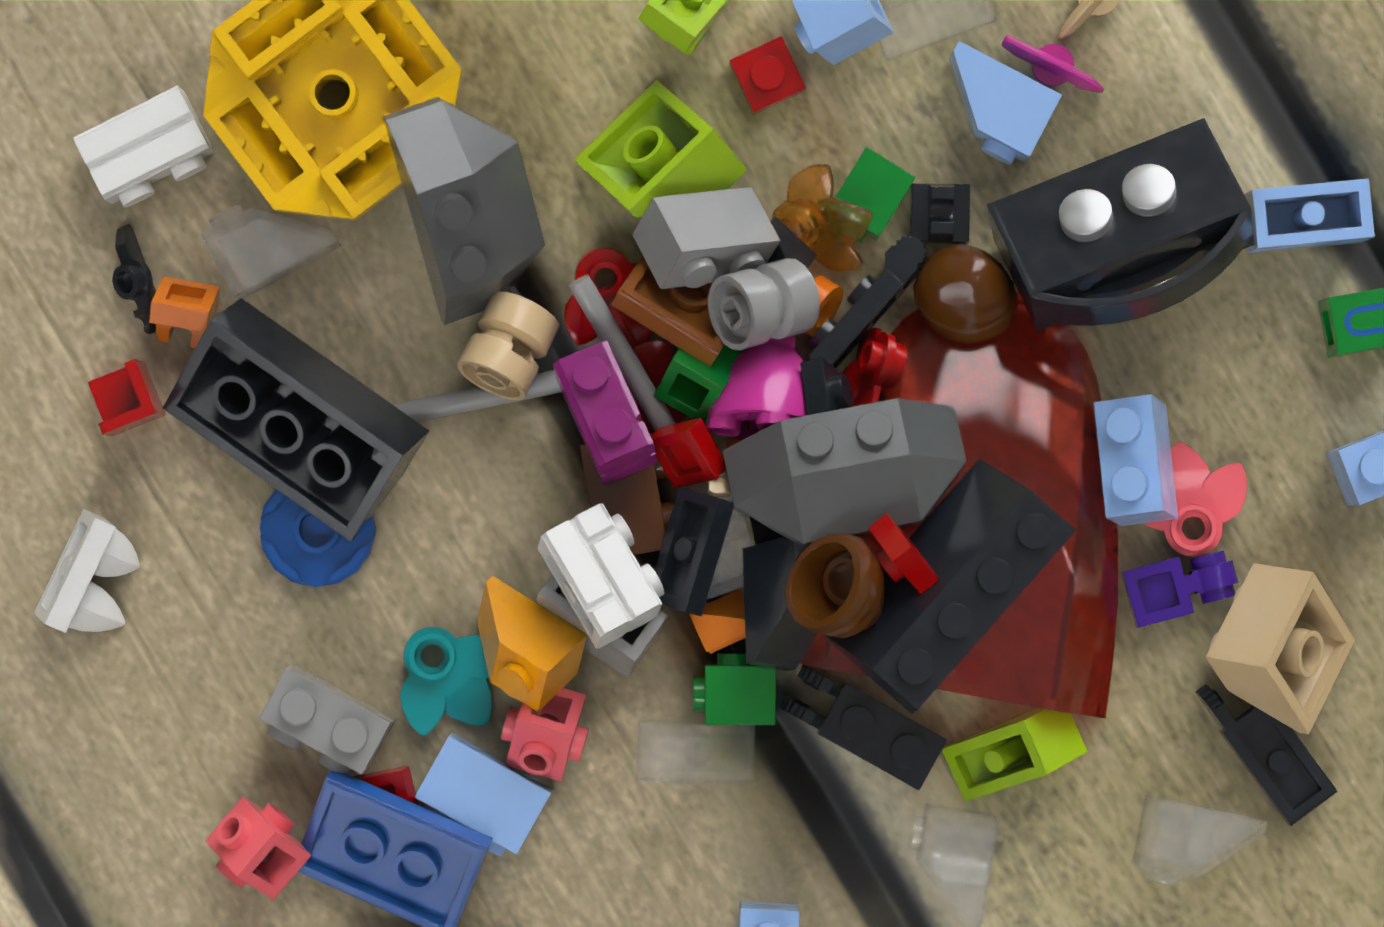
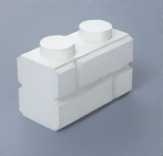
(145, 147)
(601, 574)

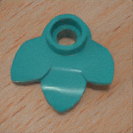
(452, 687)

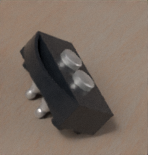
(1122, 225)

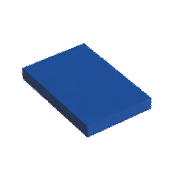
(392, 852)

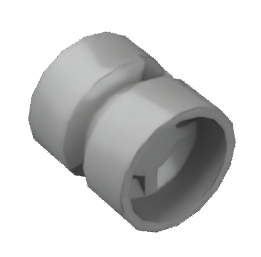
(763, 303)

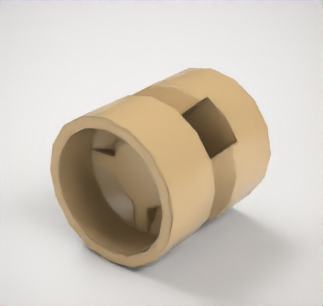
(510, 340)

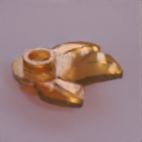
(824, 222)

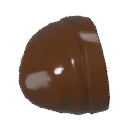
(965, 294)
(836, 587)

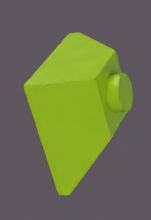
(659, 151)

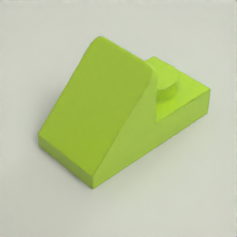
(682, 21)

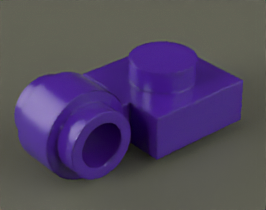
(1162, 591)

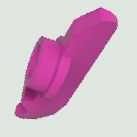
(1052, 64)

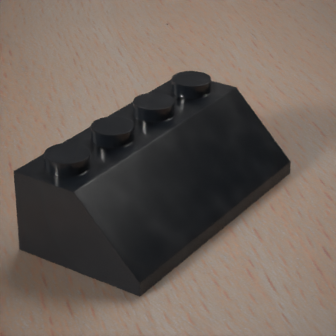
(294, 418)
(985, 550)

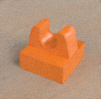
(183, 306)

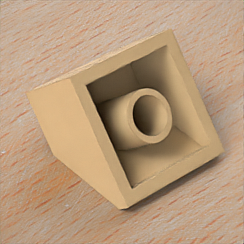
(1281, 645)

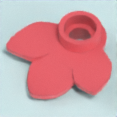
(1203, 495)

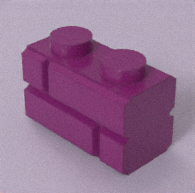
(605, 412)

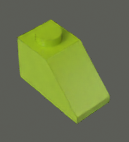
(1014, 752)

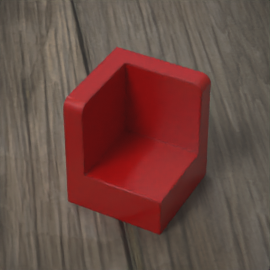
(126, 398)

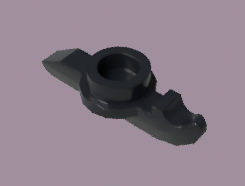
(133, 277)

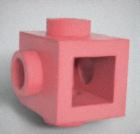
(548, 737)
(257, 847)

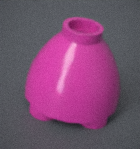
(760, 391)

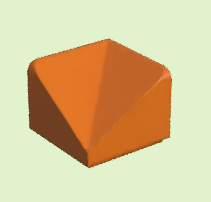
(721, 622)

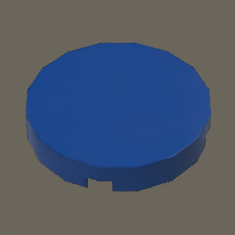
(307, 548)

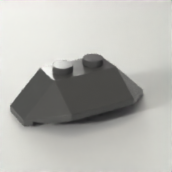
(465, 203)
(847, 468)

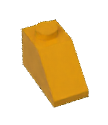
(526, 645)

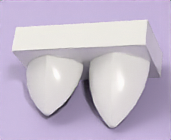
(70, 595)

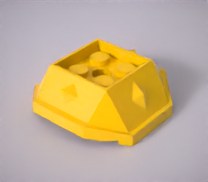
(268, 85)

